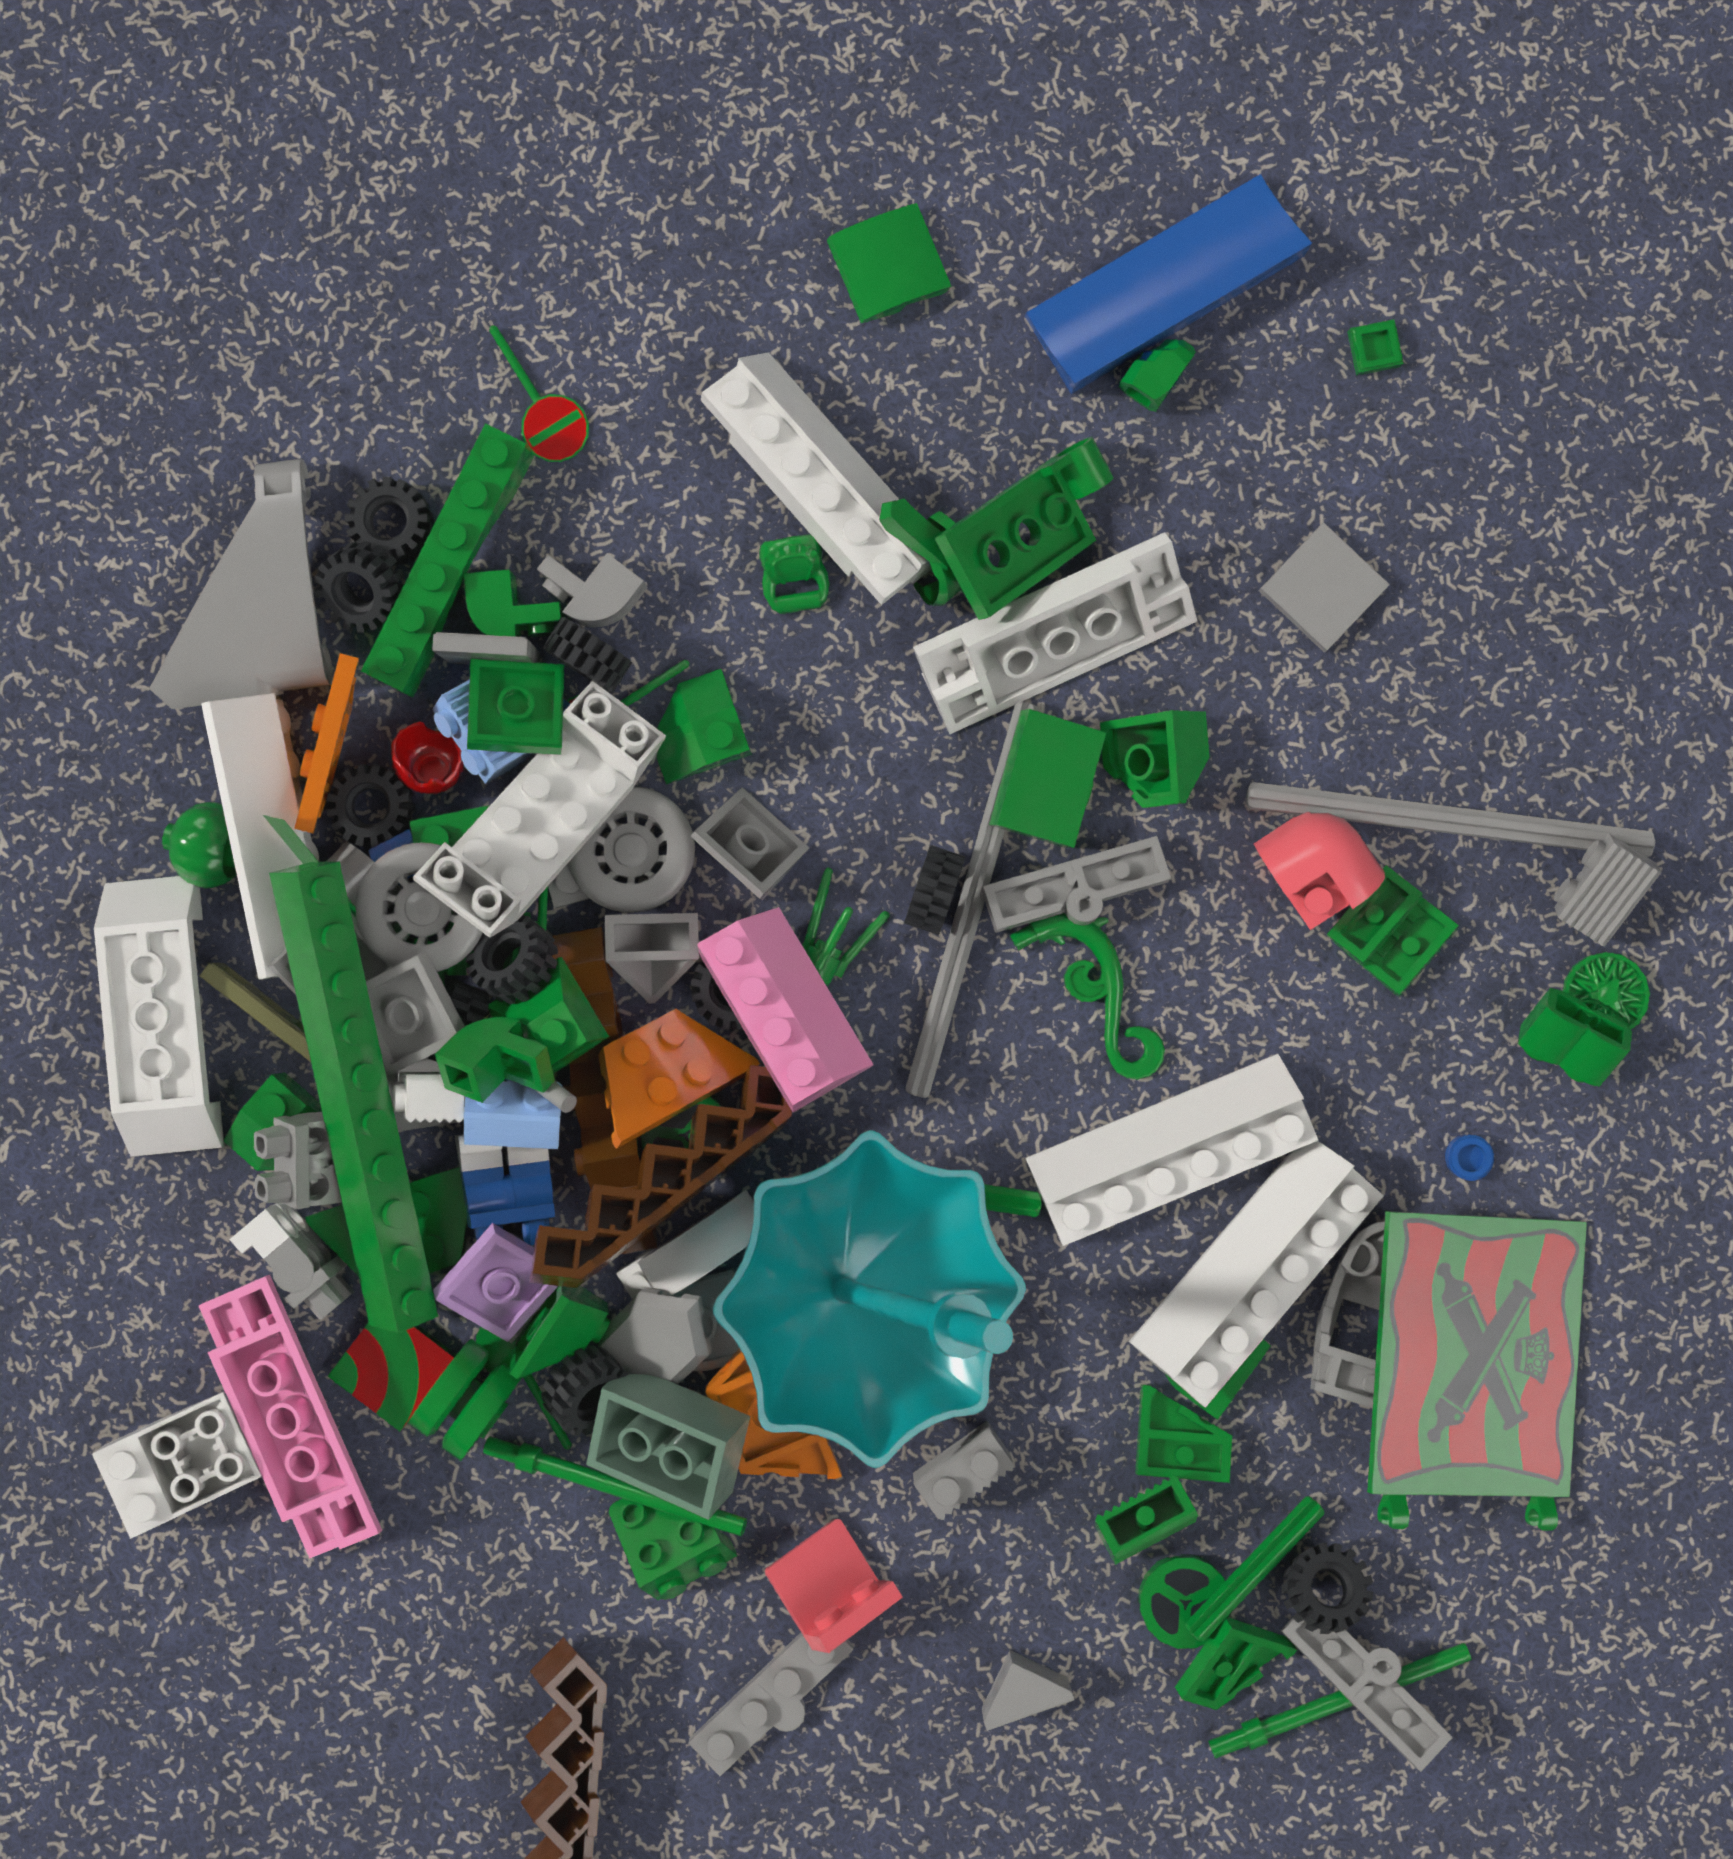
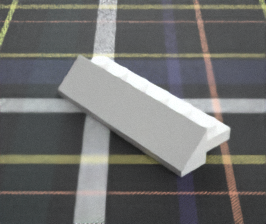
(813, 472)
(1056, 633)
(255, 779)
(1171, 1149)
(1256, 1270)

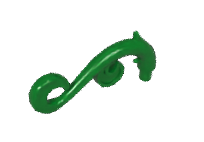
(1108, 985)

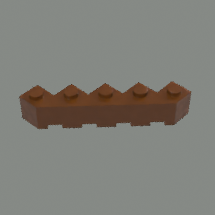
(598, 1157)
(665, 1183)
(572, 1746)

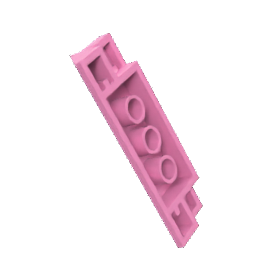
(287, 1419)

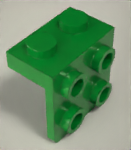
(668, 1549)

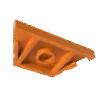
(331, 725)
(665, 1072)
(767, 1451)

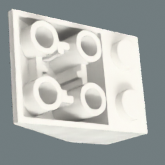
(176, 1464)

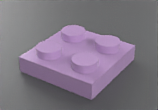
(493, 1284)

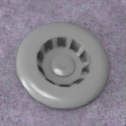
(634, 851)
(415, 911)

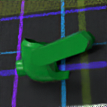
(918, 534)

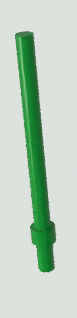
(532, 1459)
(1256, 1732)

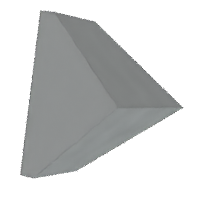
(651, 949)

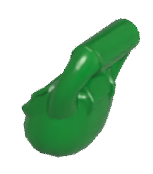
(792, 561)

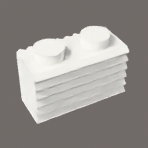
(424, 1097)

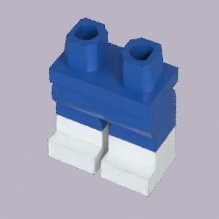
(502, 1198)

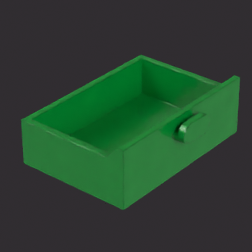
(1047, 778)

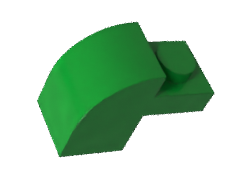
(496, 611)
(489, 1053)

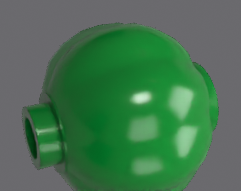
(201, 846)

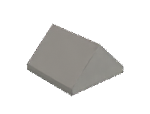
(750, 843)

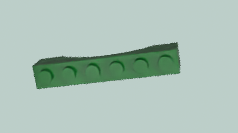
(468, 515)

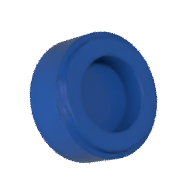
(1469, 1157)

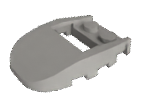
(1358, 1281)

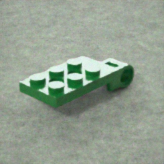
(1047, 507)

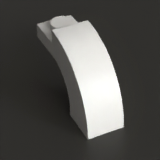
(694, 1250)

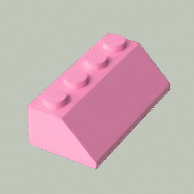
(784, 1007)

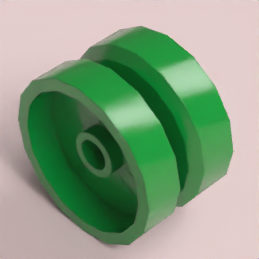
(465, 1399)

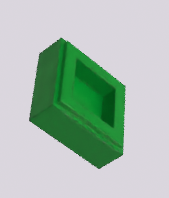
(1375, 347)

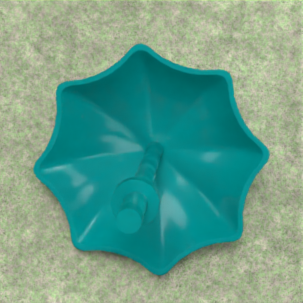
(870, 1299)

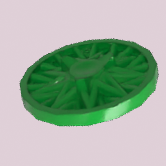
(1610, 986)

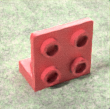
(830, 1587)

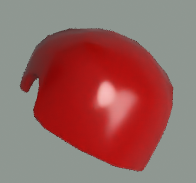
(426, 759)

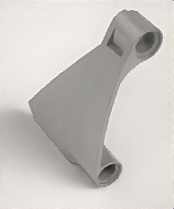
(258, 611)

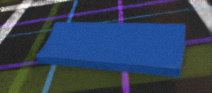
(1167, 283)

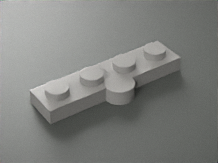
(1076, 885)
(1371, 1686)
(765, 1701)

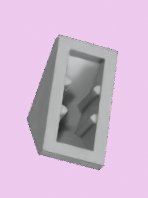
(1023, 1690)

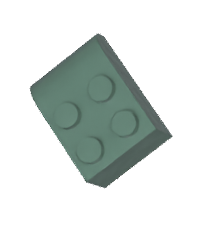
(668, 1442)

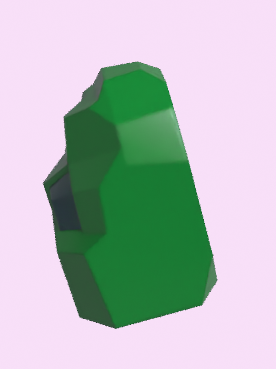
(1157, 372)

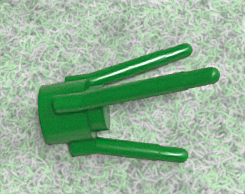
(825, 953)

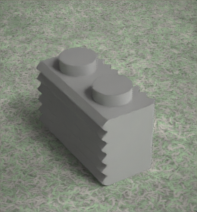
(1605, 889)
(963, 1470)

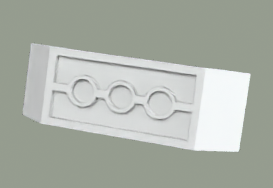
(544, 814)
(154, 1017)

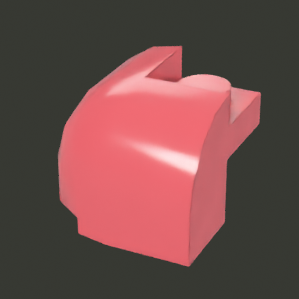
(1320, 865)

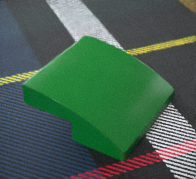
(888, 262)
(1393, 933)

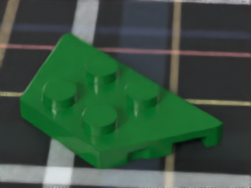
(439, 1214)

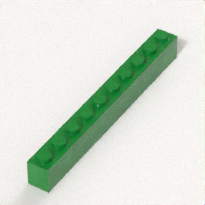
(354, 1094)

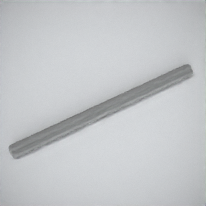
(1442, 818)
(961, 934)

